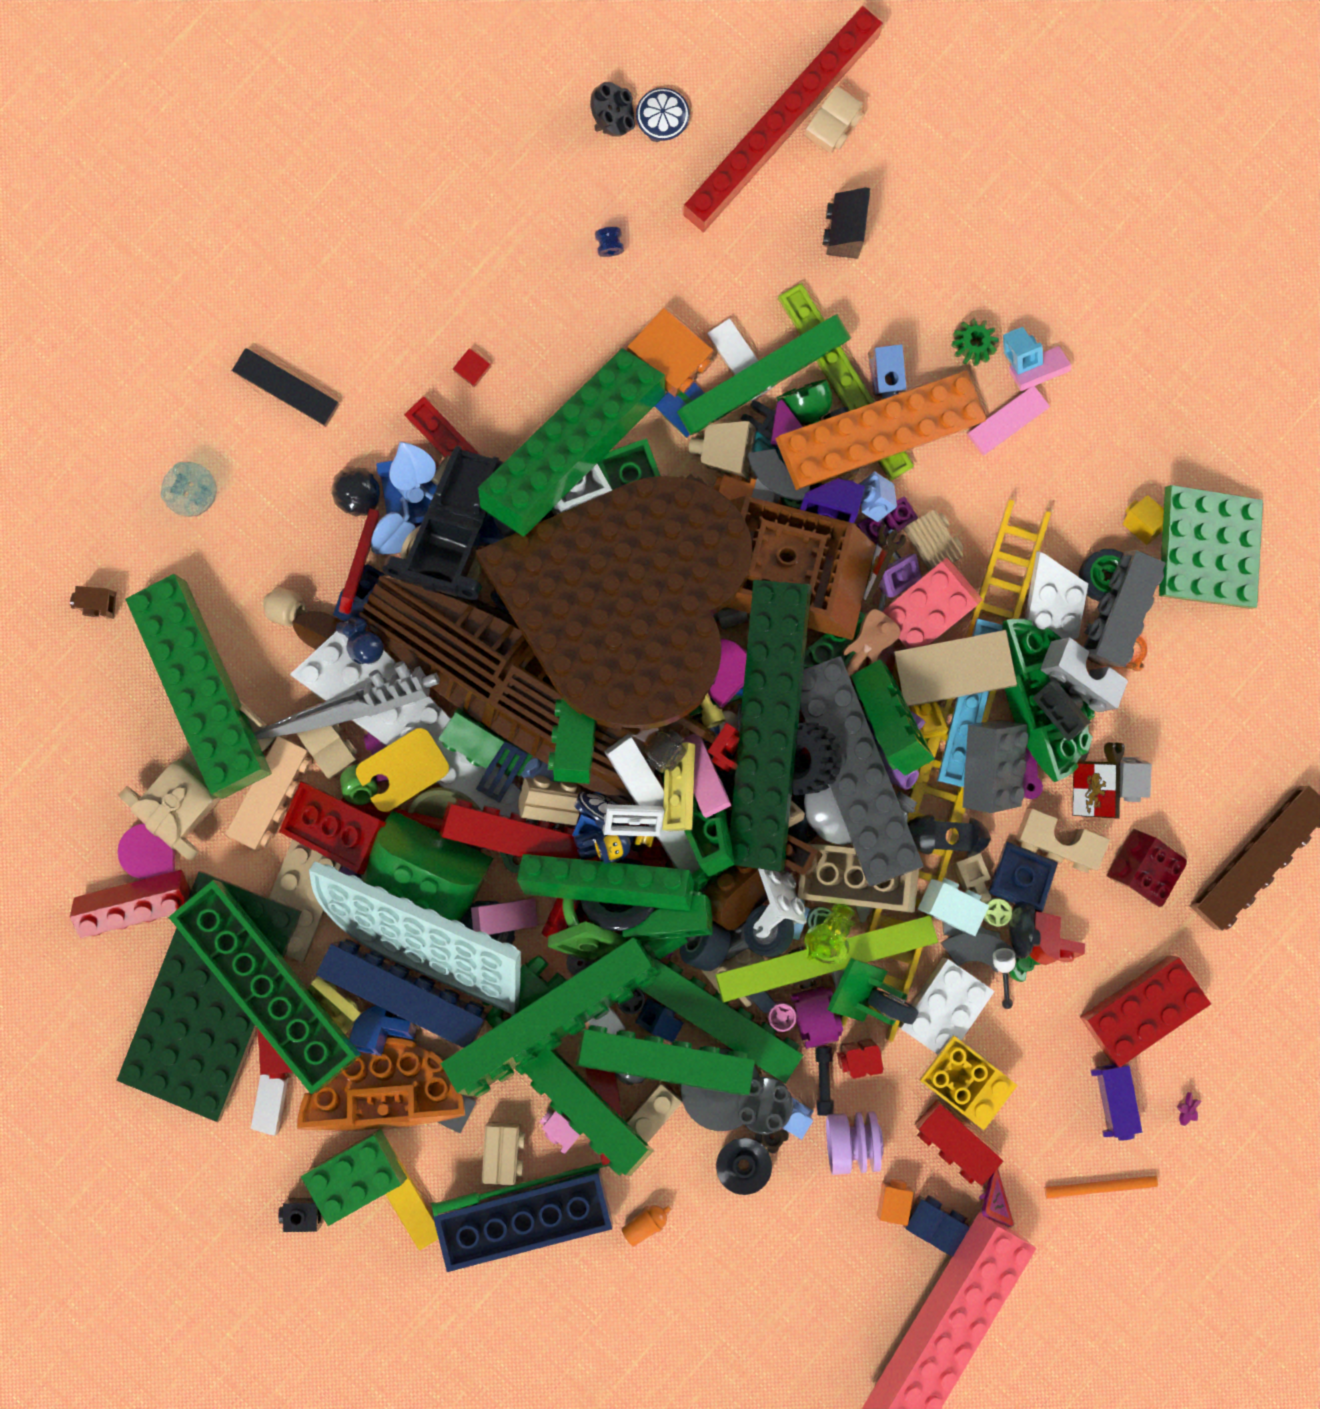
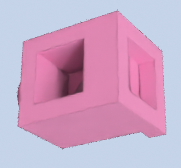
(558, 1129)

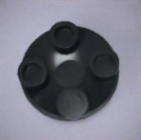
(1022, 929)

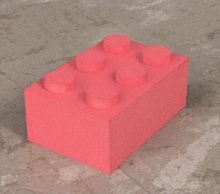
(932, 605)

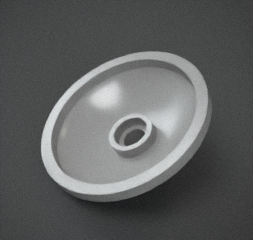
(825, 817)

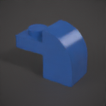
(373, 1027)

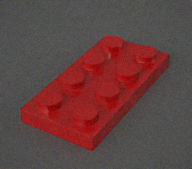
(331, 827)

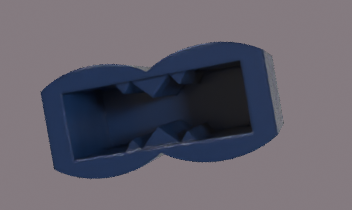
(936, 1225)

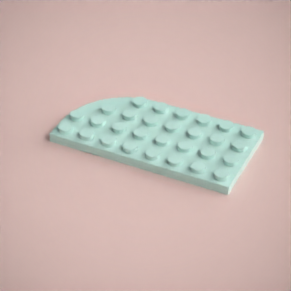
(420, 938)

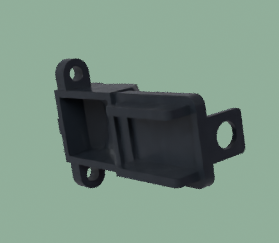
(449, 530)

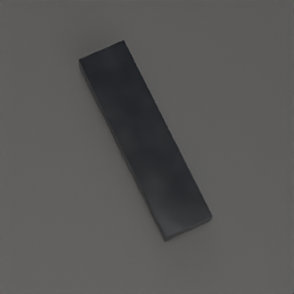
(285, 387)

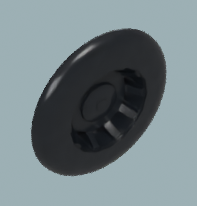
(617, 916)

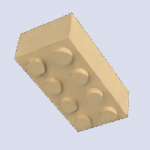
(841, 881)

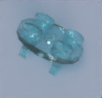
(178, 482)

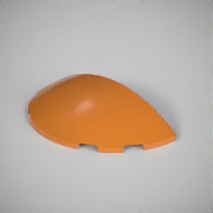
(384, 1092)

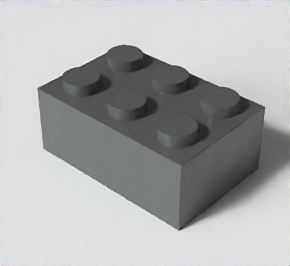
(995, 766)

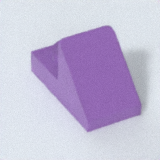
(900, 575)

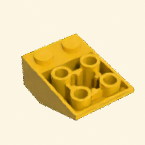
(968, 1082)

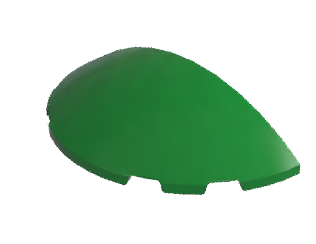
(1045, 741)

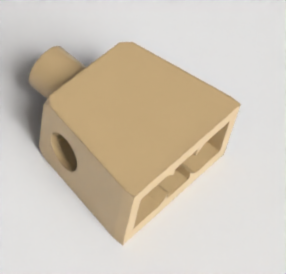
(726, 447)

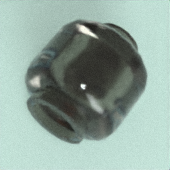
(665, 750)

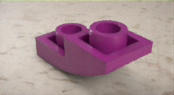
(897, 519)

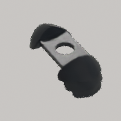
(932, 835)

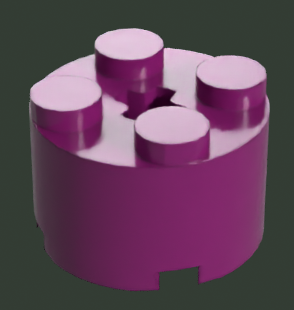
(814, 1019)

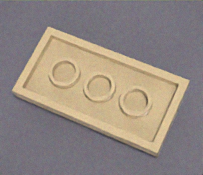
(295, 890)

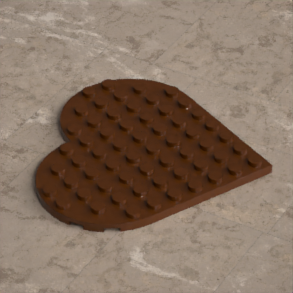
(627, 596)

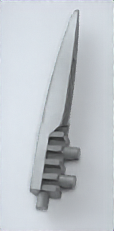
(374, 699)

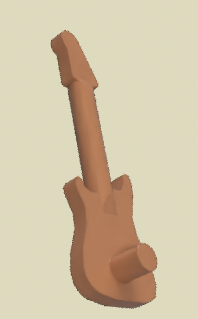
(875, 634)

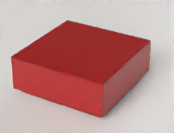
(471, 367)

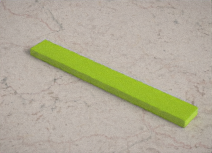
(838, 369)
(797, 967)

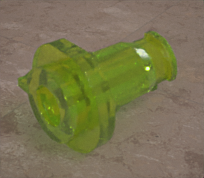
(828, 940)

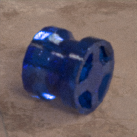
(609, 241)

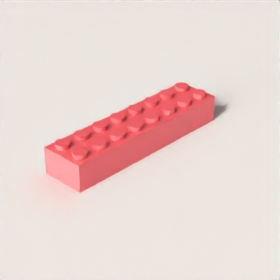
(953, 1318)

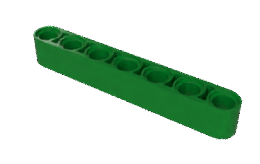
(763, 374)

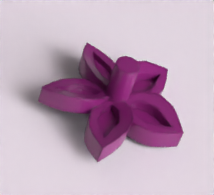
(1188, 1109)

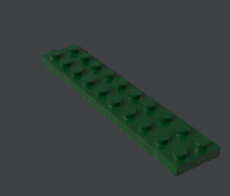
(769, 723)

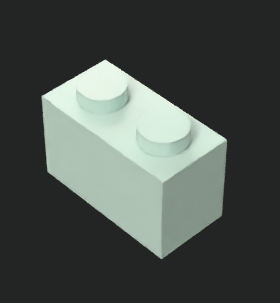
(953, 906)

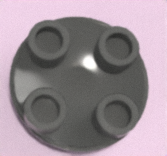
(766, 1107)

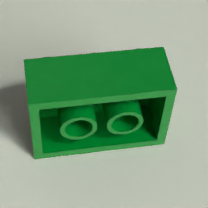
(354, 1177)

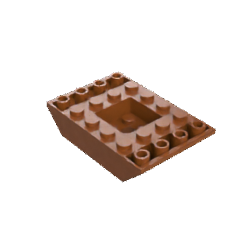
(826, 554)

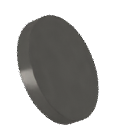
(713, 1108)

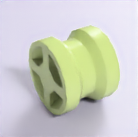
(1001, 912)

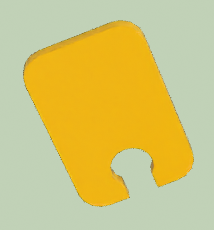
(408, 764)

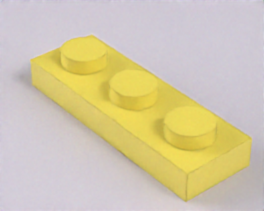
(679, 793)

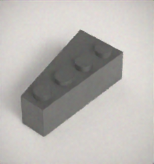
(1123, 609)

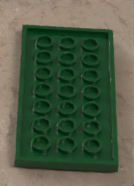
(192, 1027)

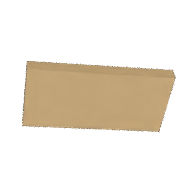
(955, 668)

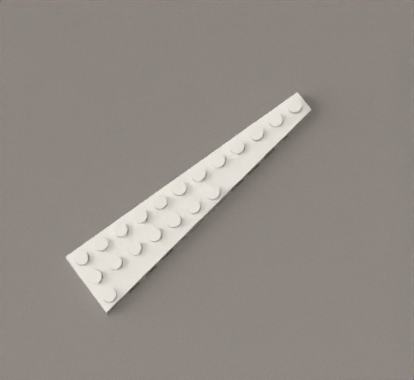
(333, 673)

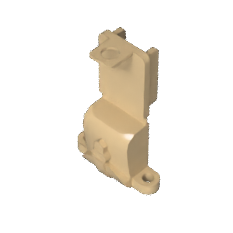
(181, 797)

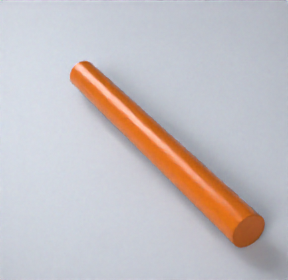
(1101, 1187)

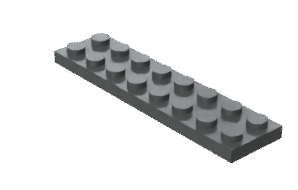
(862, 785)

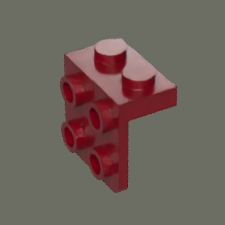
(1147, 867)

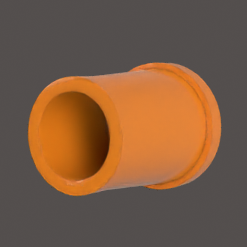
(645, 1224)

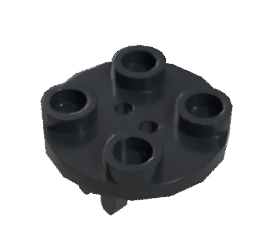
(612, 109)

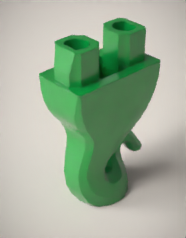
(531, 988)

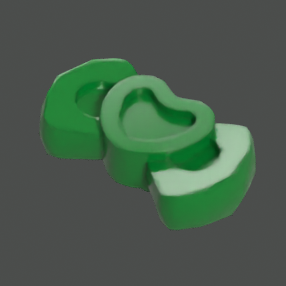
(1021, 968)

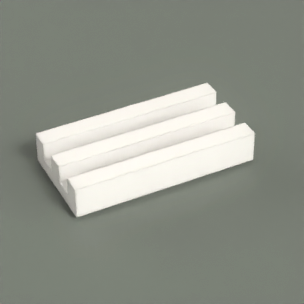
(641, 814)

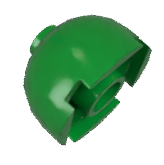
(809, 402)

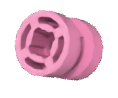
(785, 1016)

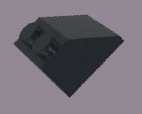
(847, 223)

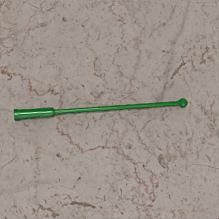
(474, 1198)

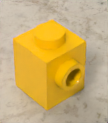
(1144, 519)

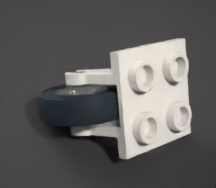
(771, 927)

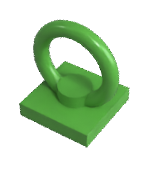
(584, 939)

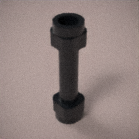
(823, 1056)

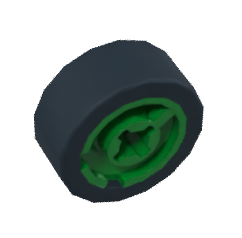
(1092, 571)

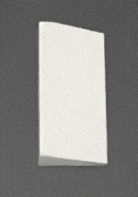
(269, 1104)

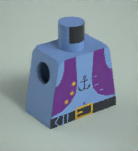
(889, 362)

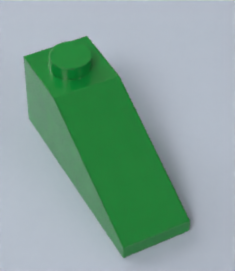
(675, 923)

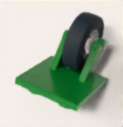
(859, 990)

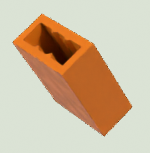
(673, 351)

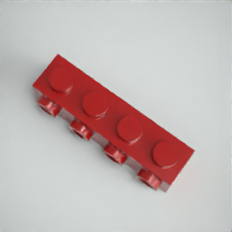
(129, 904)

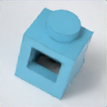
(1022, 350)

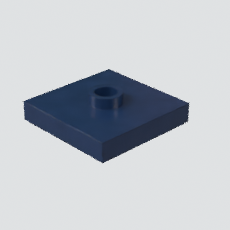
(1023, 876)

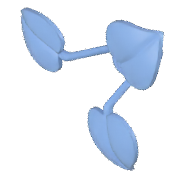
(407, 473)

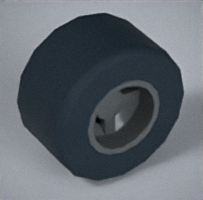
(708, 950)

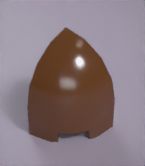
(315, 627)

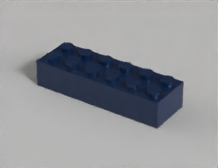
(402, 993)
(524, 1220)

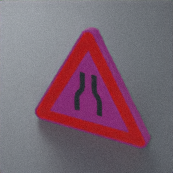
(995, 1201)

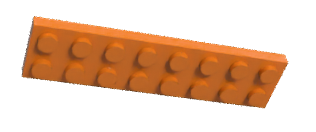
(880, 430)

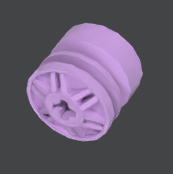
(853, 1143)

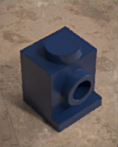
(659, 1020)

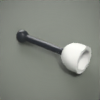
(1004, 960)

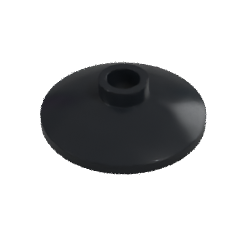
(744, 1180)

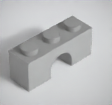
(1067, 665)

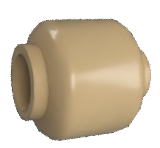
(283, 606)

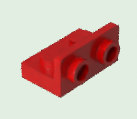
(723, 746)

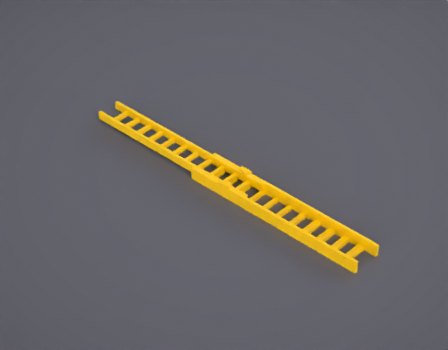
(933, 742)

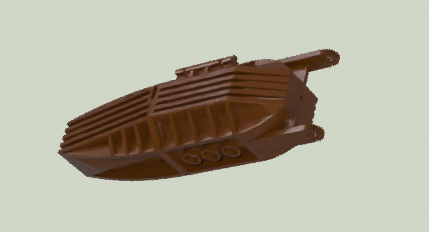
(492, 673)

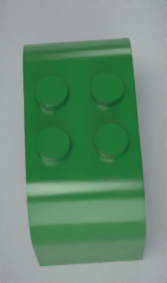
(426, 867)

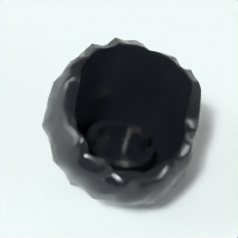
(355, 491)

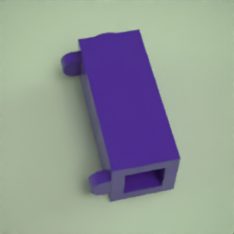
(1118, 1101)

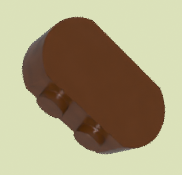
(735, 895)

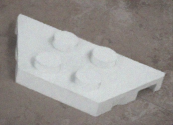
(1056, 598)

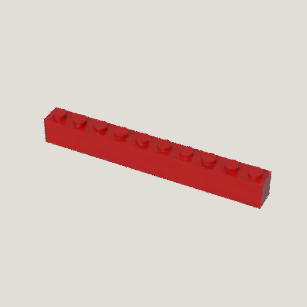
(782, 119)

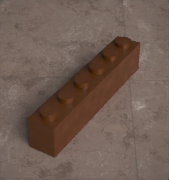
(1260, 859)

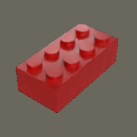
(1145, 1010)

